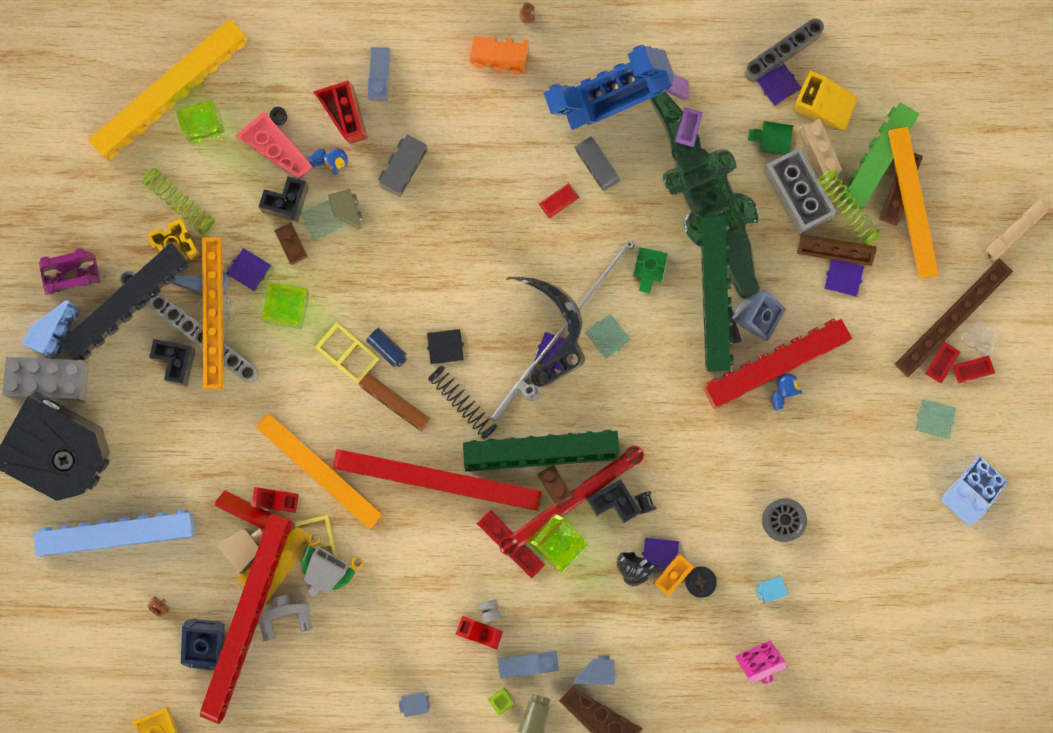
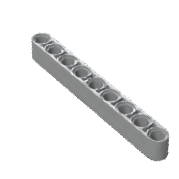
(196, 333)

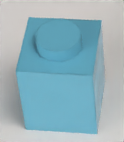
(771, 590)

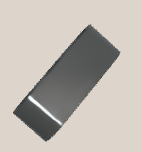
(597, 163)

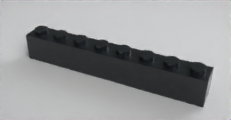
(126, 301)

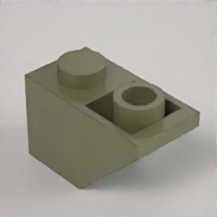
(344, 208)

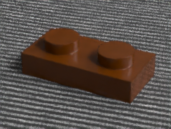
(291, 243)
(555, 485)

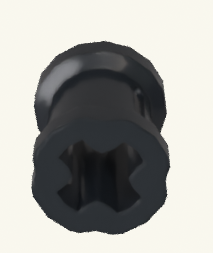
(645, 502)

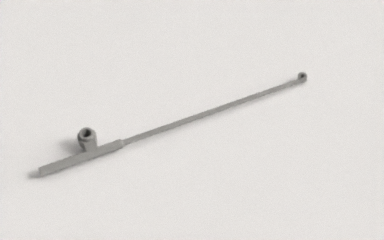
(521, 385)

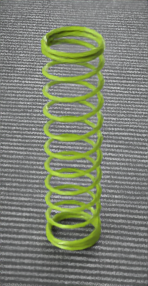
(830, 174)
(208, 219)

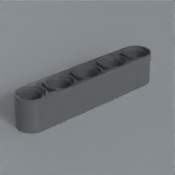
(790, 44)

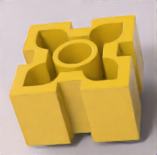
(178, 233)

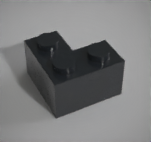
(289, 203)
(178, 360)
(615, 497)

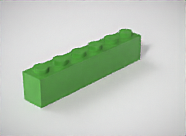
(879, 157)

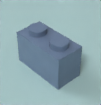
(414, 704)

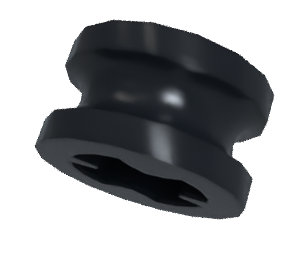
(282, 111)

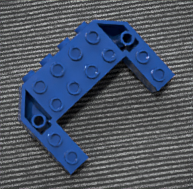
(584, 106)

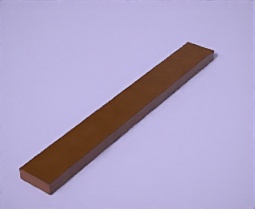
(953, 318)

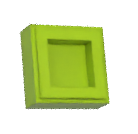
(501, 701)

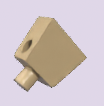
(241, 548)

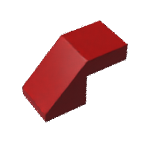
(275, 500)
(479, 632)

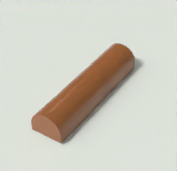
(394, 402)

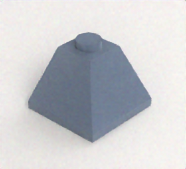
(759, 314)
(597, 672)

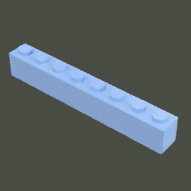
(114, 534)

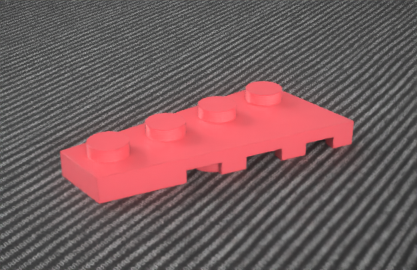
(272, 143)

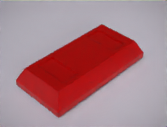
(558, 200)
(942, 362)
(973, 369)

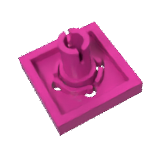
(761, 662)

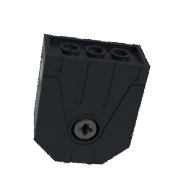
(54, 449)

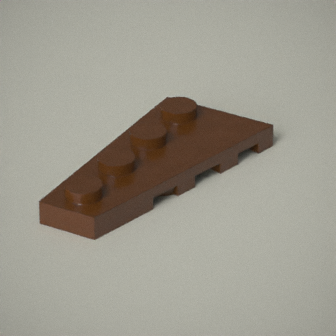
(595, 716)

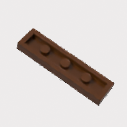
(894, 205)
(836, 250)

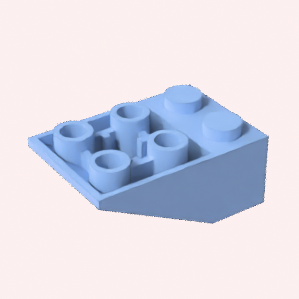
(51, 329)
(974, 491)

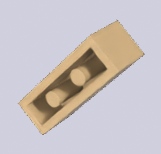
(819, 148)

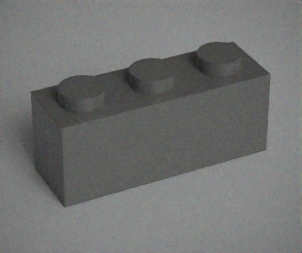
(402, 165)

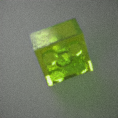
(200, 121)
(285, 305)
(558, 543)

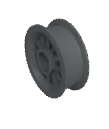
(801, 516)

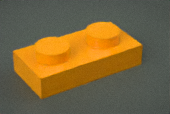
(673, 575)

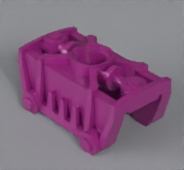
(64, 264)

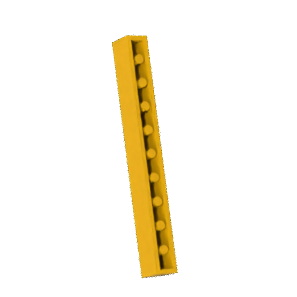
(168, 89)

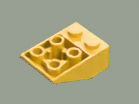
(825, 101)

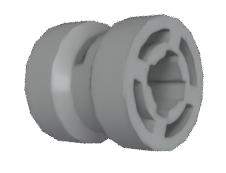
(488, 616)

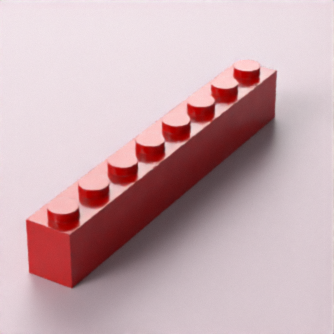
(778, 363)

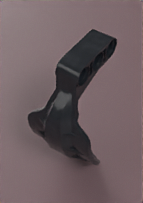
(570, 345)

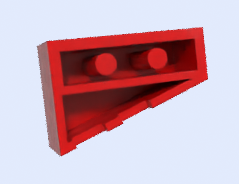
(343, 108)

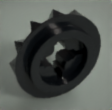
(709, 586)

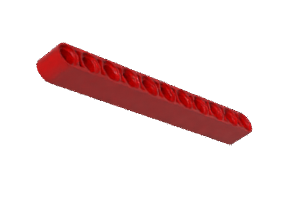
(437, 479)
(246, 618)

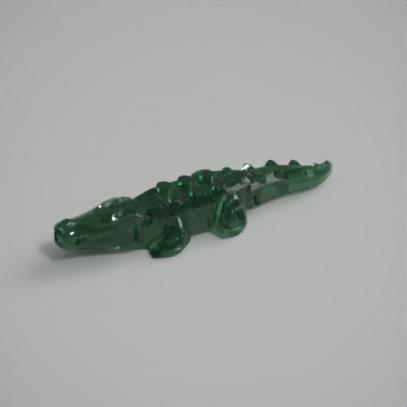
(707, 192)

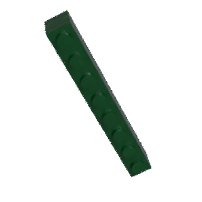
(715, 293)
(541, 450)

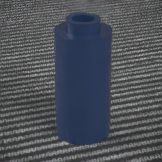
(387, 348)

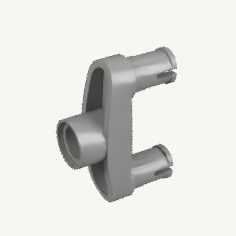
(281, 608)

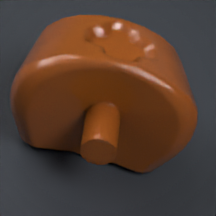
(527, 13)
(158, 607)

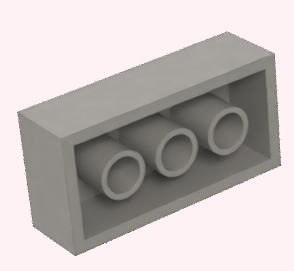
(799, 191)
(50, 377)

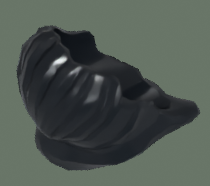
(635, 569)

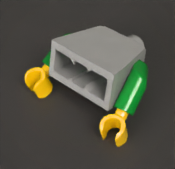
(325, 570)

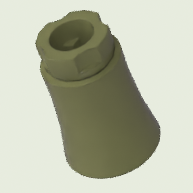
(535, 715)

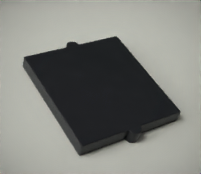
(445, 346)

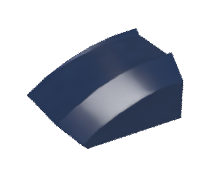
(201, 643)

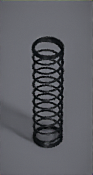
(488, 431)

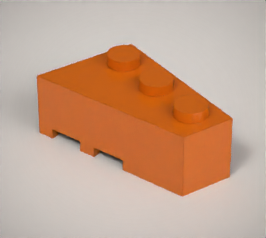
(500, 55)

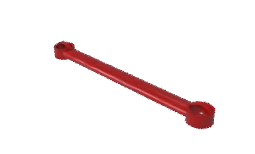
(579, 494)

